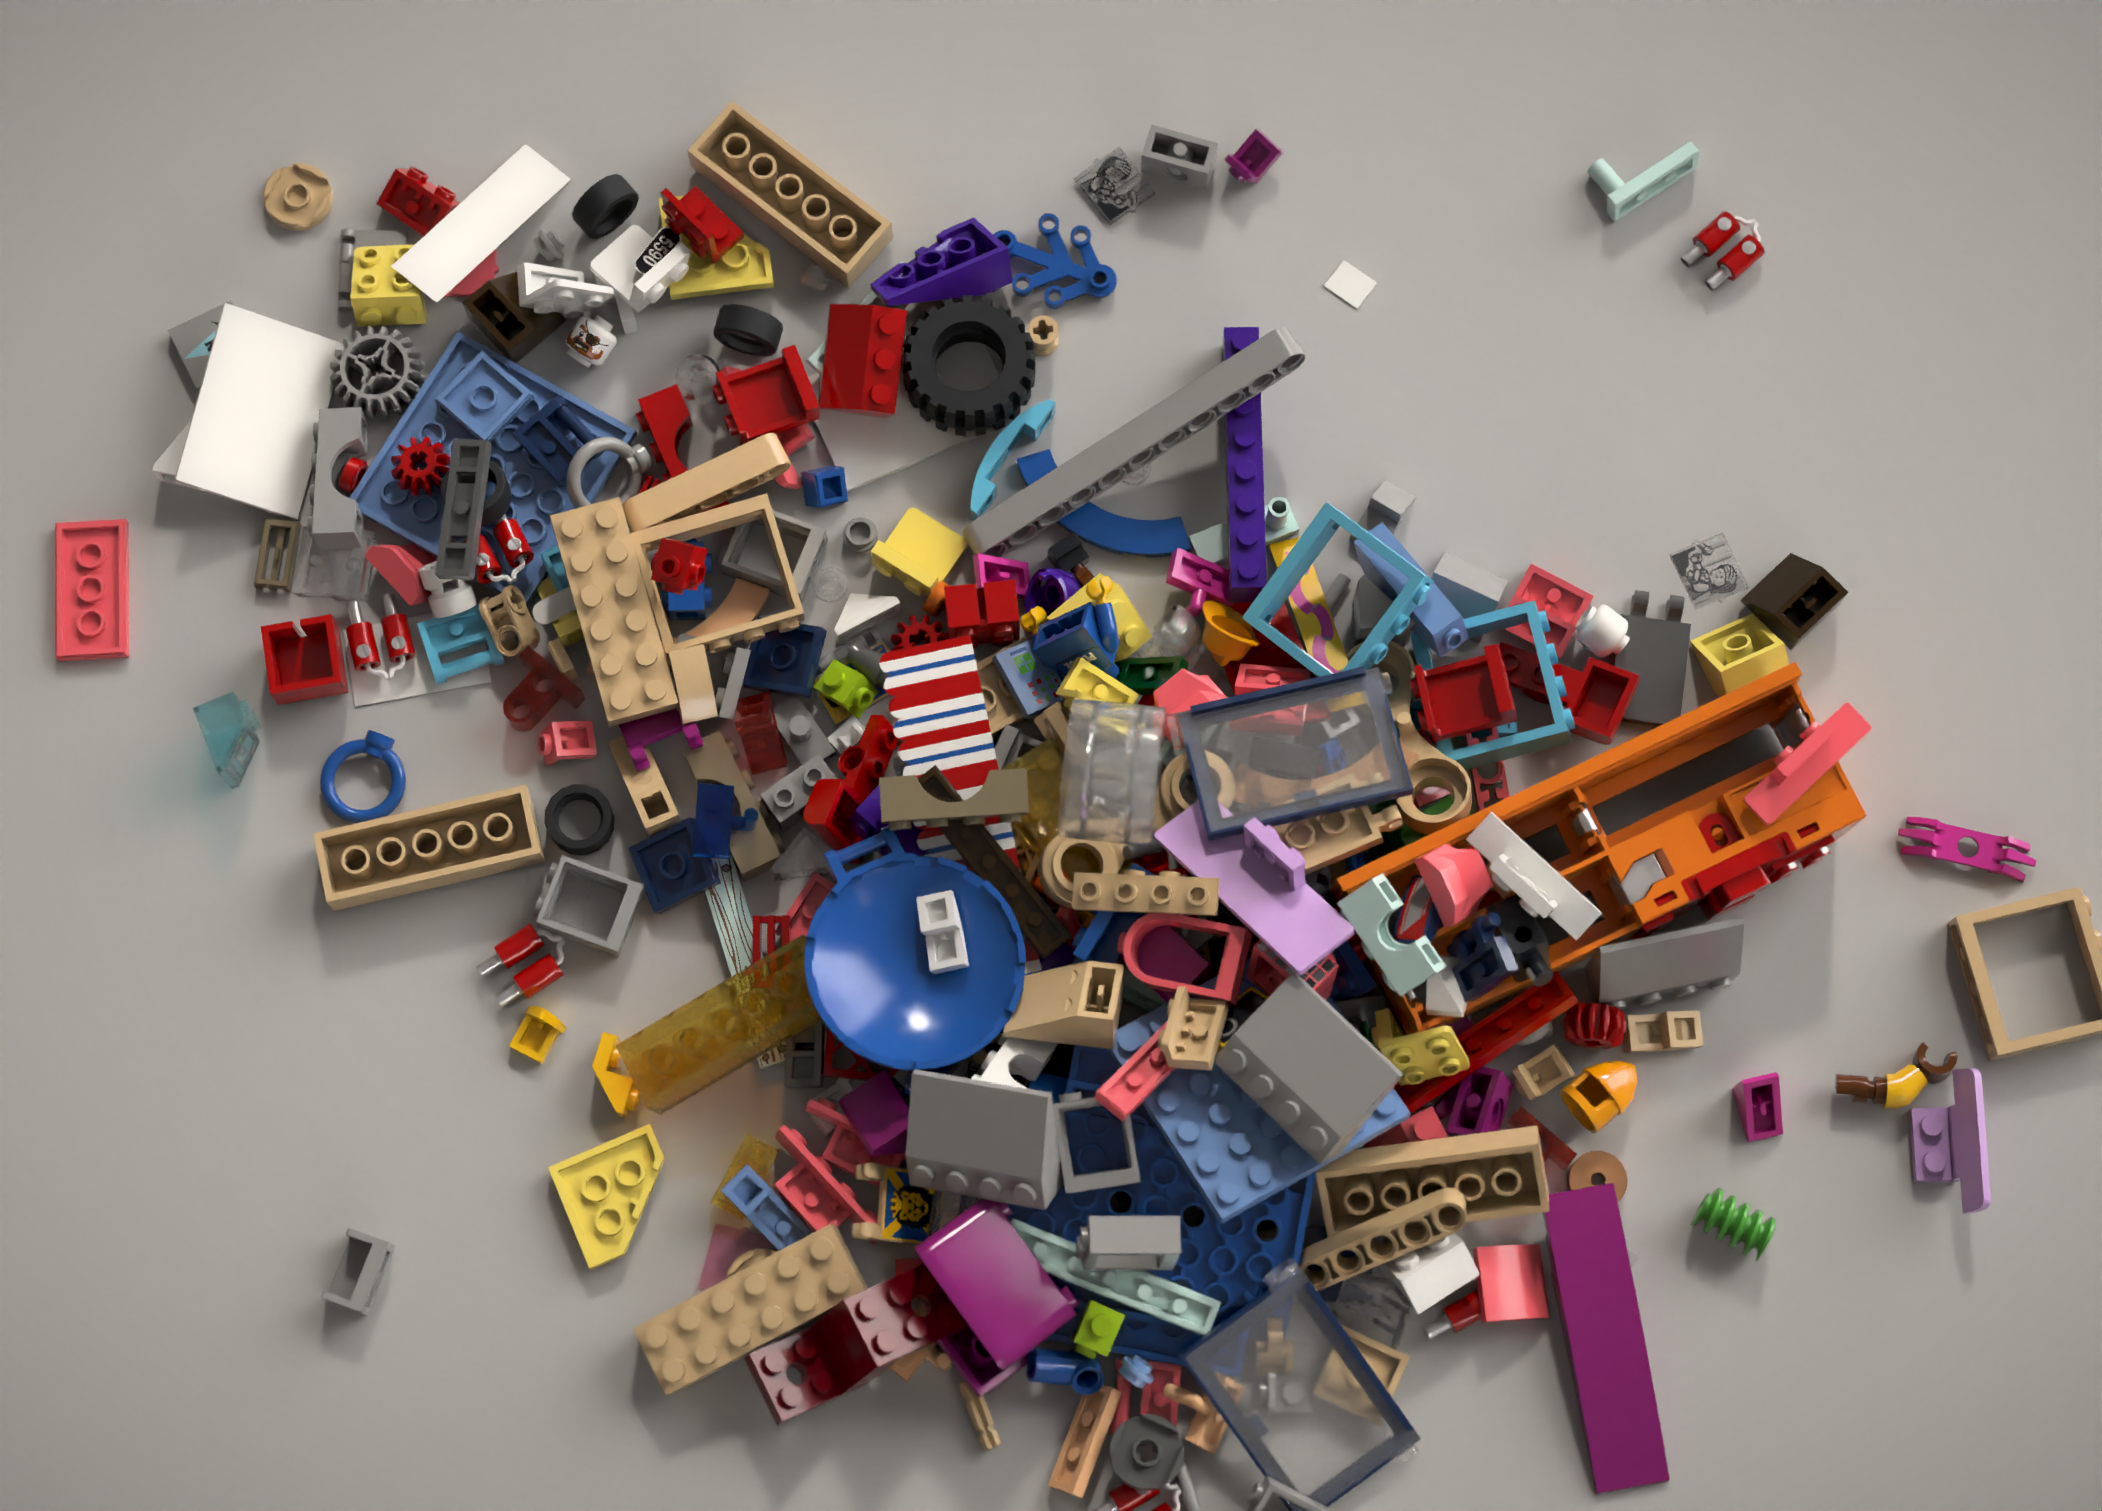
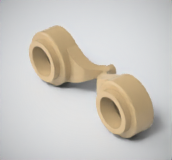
(1431, 766)
(1110, 854)

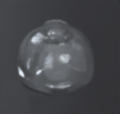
(1174, 635)

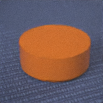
(936, 600)

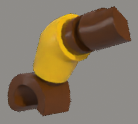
(1898, 1088)

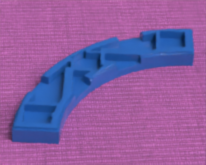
(1109, 530)

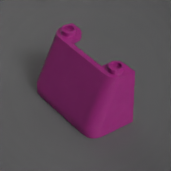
(996, 1281)

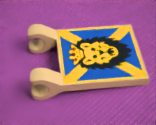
(902, 1208)

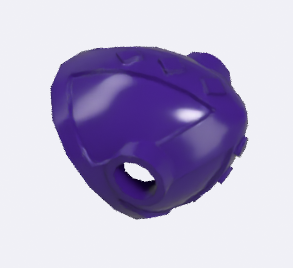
(1052, 594)

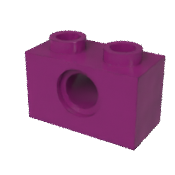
(1480, 1103)

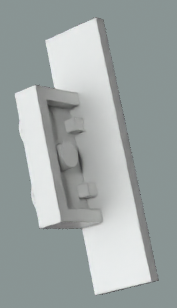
(1532, 878)

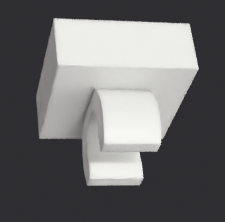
(846, 735)

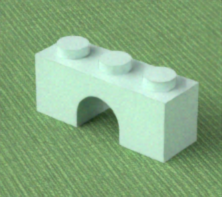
(1402, 964)

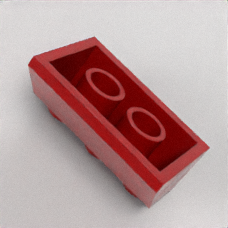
(862, 359)

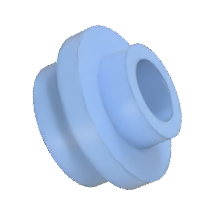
(1136, 1371)

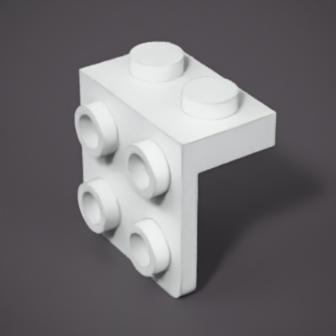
(617, 268)
(558, 290)

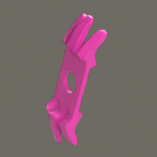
(1945, 842)

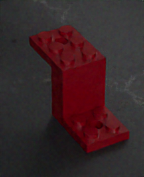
(853, 1343)

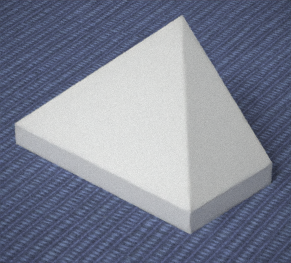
(864, 613)
(1443, 991)

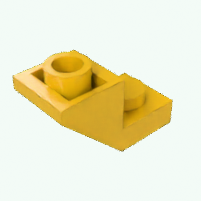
(618, 1088)

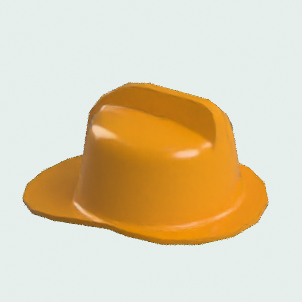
(1226, 633)

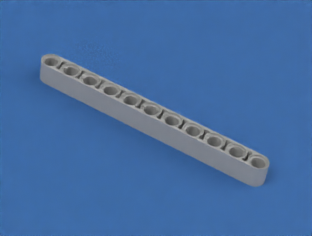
(1135, 444)

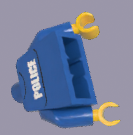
(1082, 633)

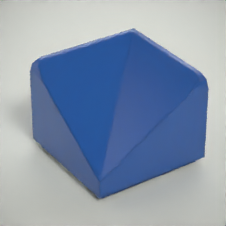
(824, 486)

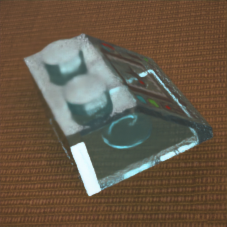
(230, 735)

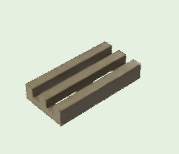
(274, 583)

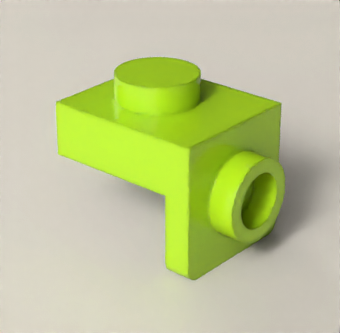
(846, 688)
(1096, 1330)

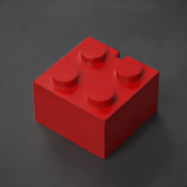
(985, 621)
(304, 665)

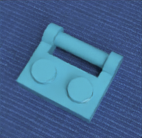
(456, 633)

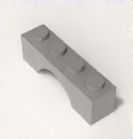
(336, 518)

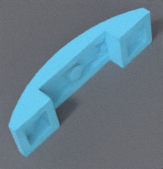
(1030, 423)

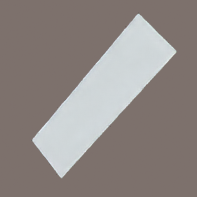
(480, 223)

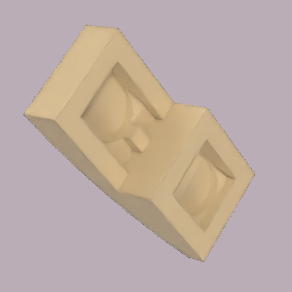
(1663, 1032)

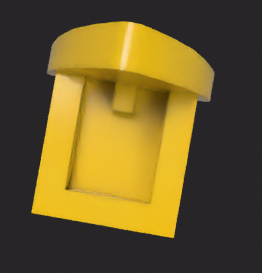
(537, 1034)

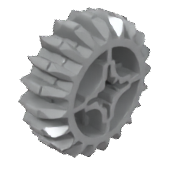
(386, 348)

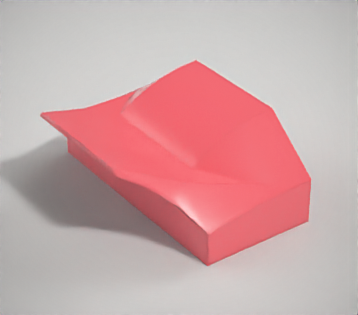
(400, 568)
(1185, 691)
(1454, 881)

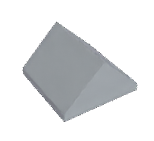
(1468, 587)
(1368, 609)

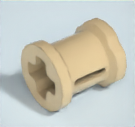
(1050, 327)

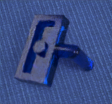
(716, 821)

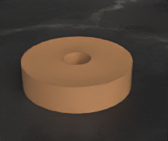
(1600, 1164)

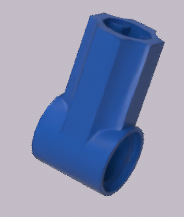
(1065, 1369)

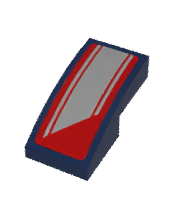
(1418, 914)

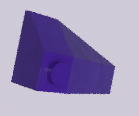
(959, 264)

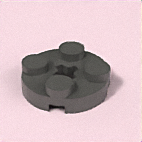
(1127, 1462)

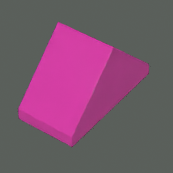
(993, 568)
(1759, 1106)

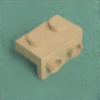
(1192, 1031)

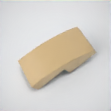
(692, 684)

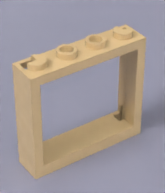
(707, 523)
(1979, 983)

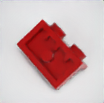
(416, 200)

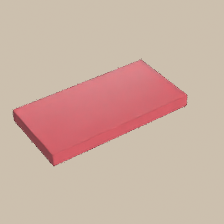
(92, 590)

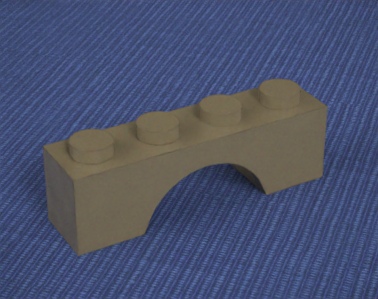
(715, 764)
(907, 802)

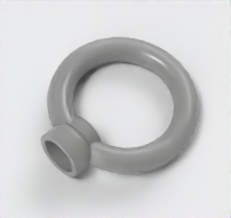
(633, 459)

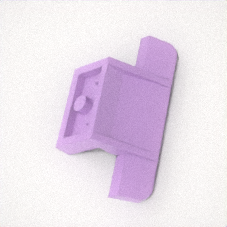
(1952, 1142)

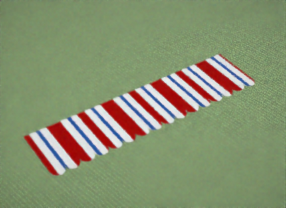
(946, 728)

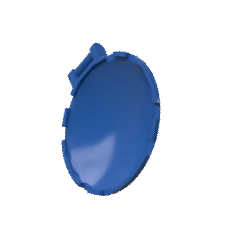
(872, 964)

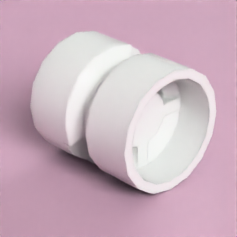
(449, 599)

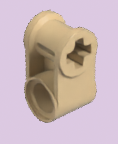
(509, 620)

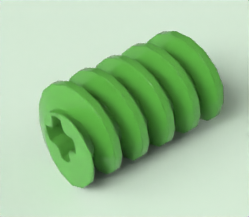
(1735, 1222)

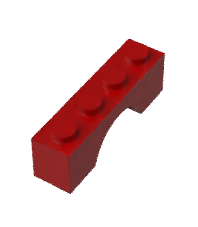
(668, 421)

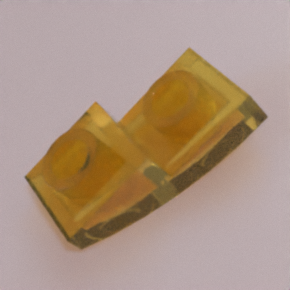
(755, 1154)

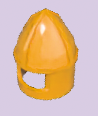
(1600, 1093)

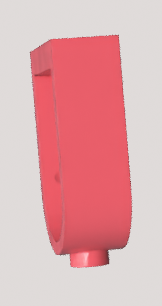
(1232, 961)

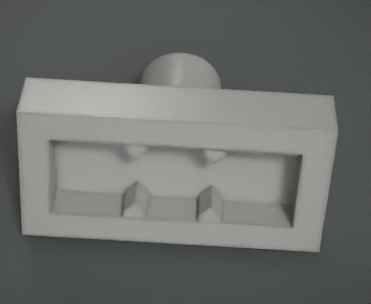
(801, 731)

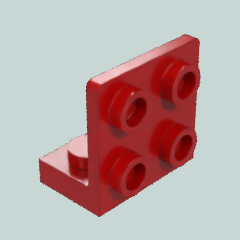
(702, 223)

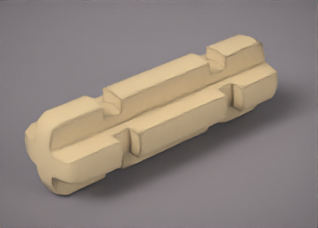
(980, 1418)

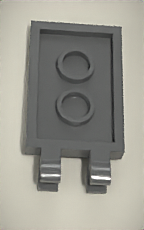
(1659, 657)

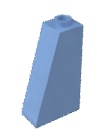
(1436, 619)

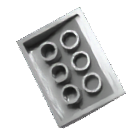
(1666, 964)
(1308, 1068)
(982, 1140)

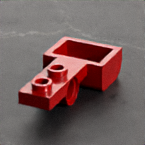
(1595, 696)
(835, 800)

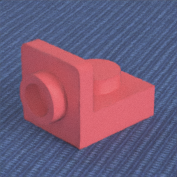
(567, 741)

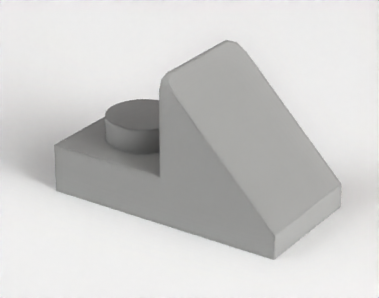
(1386, 506)

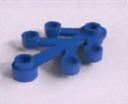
(1060, 265)

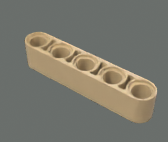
(708, 483)
(1390, 1224)

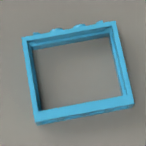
(1299, 561)
(1523, 742)

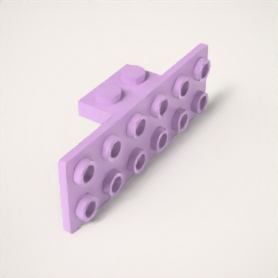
(1260, 886)

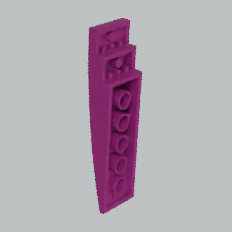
(1604, 1338)

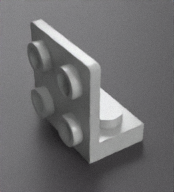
(727, 675)

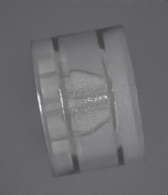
(1111, 772)

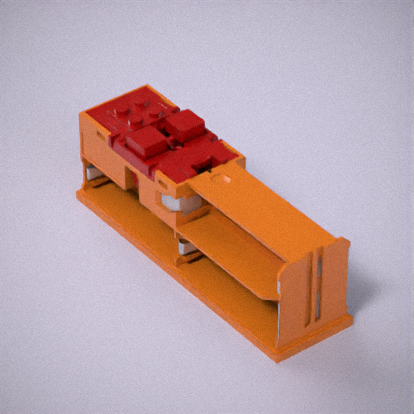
(1648, 873)

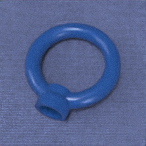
(378, 747)

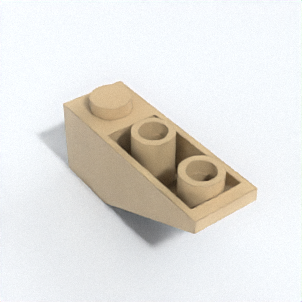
(646, 789)

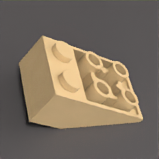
(1070, 1005)

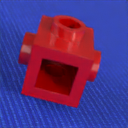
(678, 565)

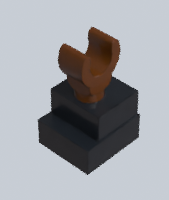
(1071, 558)

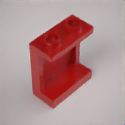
(767, 397)
(1464, 696)

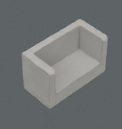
(359, 1272)

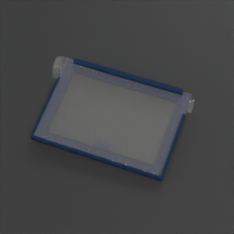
(1293, 751)
(1300, 1391)

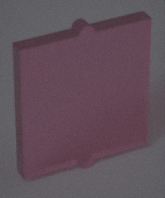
(725, 1246)

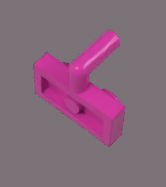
(1199, 578)

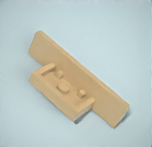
(1146, 893)

